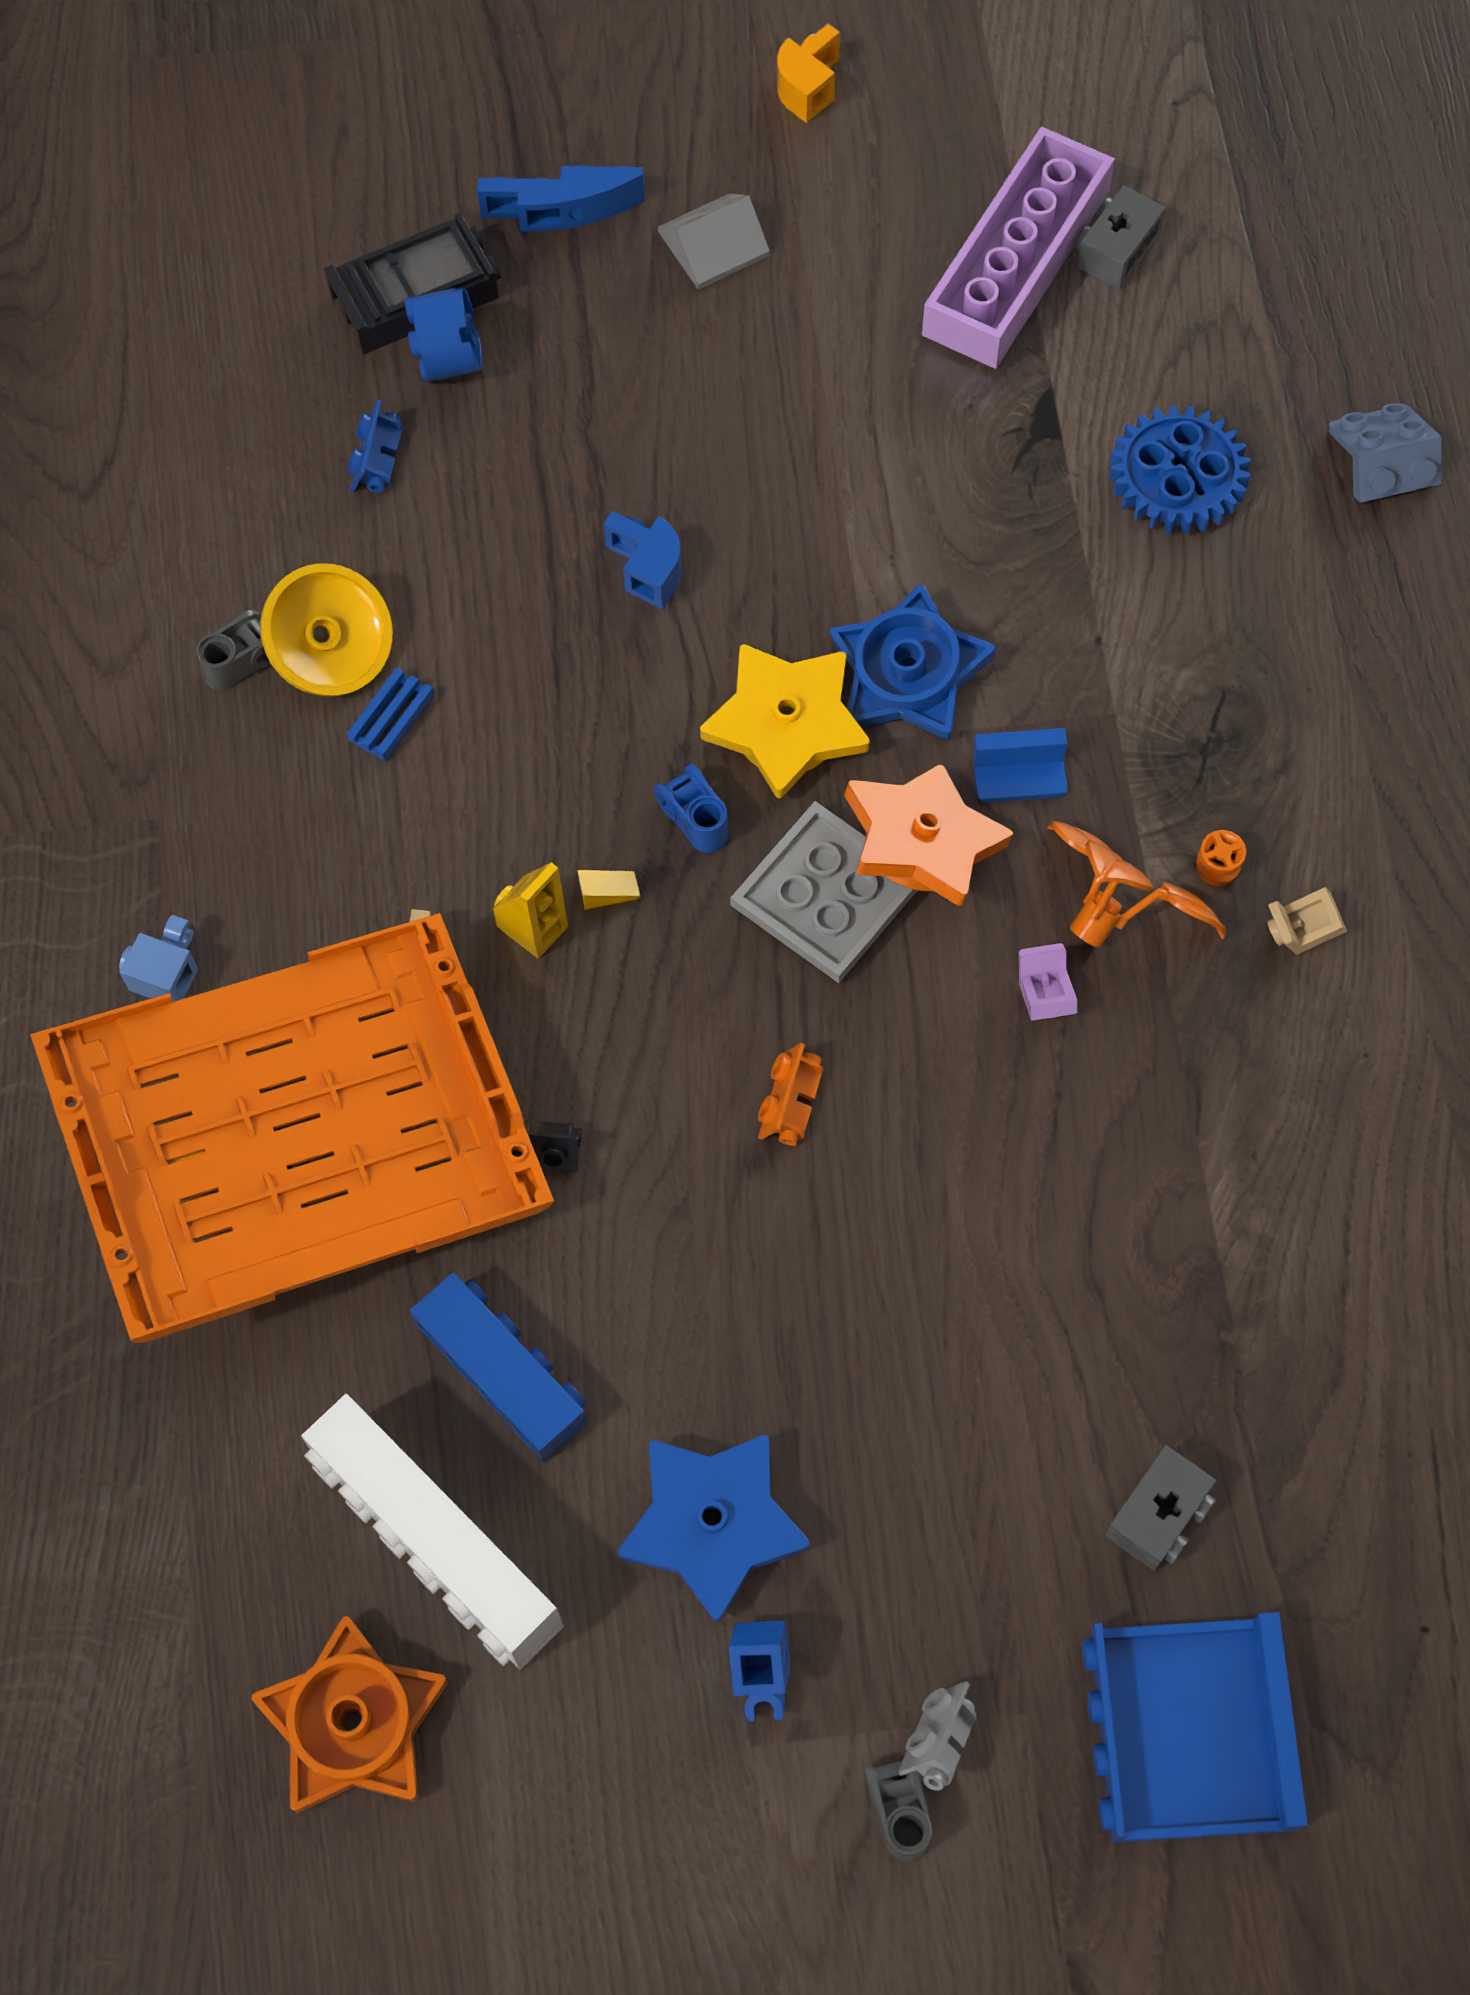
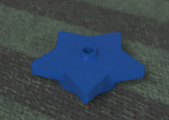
(936, 658)
(720, 1556)

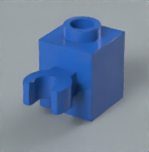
(760, 1664)

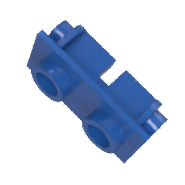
(367, 463)

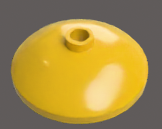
(349, 614)

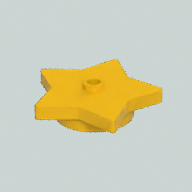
(786, 716)

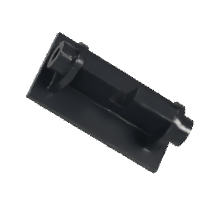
(555, 1145)

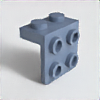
(1390, 451)

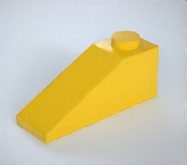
(533, 910)

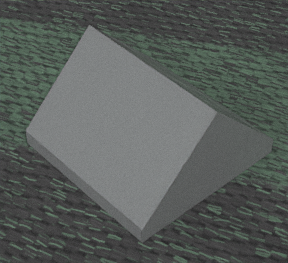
(716, 239)

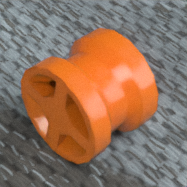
(1224, 847)

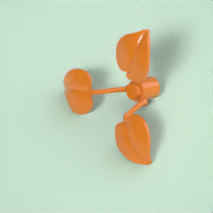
(1101, 910)

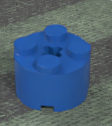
(444, 334)

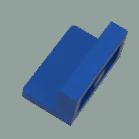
(1020, 765)

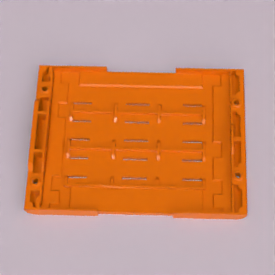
(274, 1242)

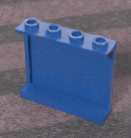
(1194, 1730)

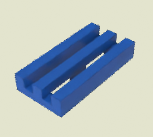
(378, 704)

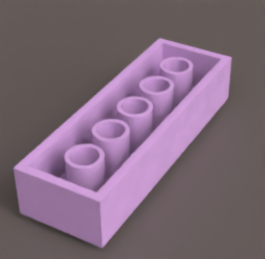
(1017, 247)

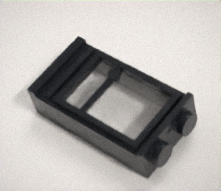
(431, 261)

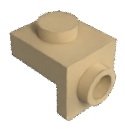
(1306, 921)

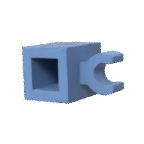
(160, 966)

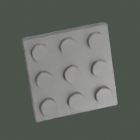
(816, 899)

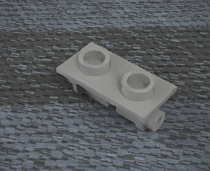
(939, 1735)

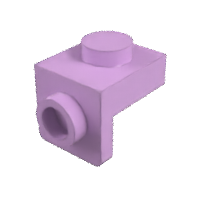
(1046, 982)

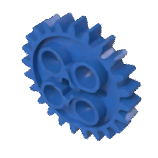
(1179, 469)

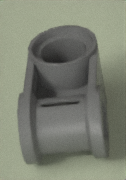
(238, 646)
(898, 1801)

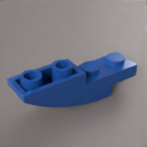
(574, 200)

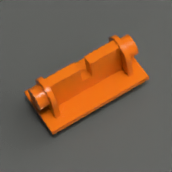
(793, 1077)

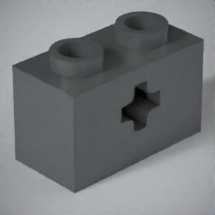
(1119, 236)
(1170, 1481)

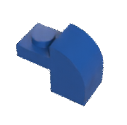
(653, 556)

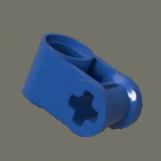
(690, 802)

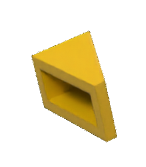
(607, 887)

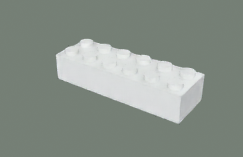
(439, 1538)

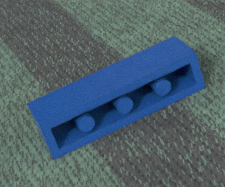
(499, 1366)

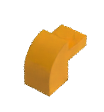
(805, 74)

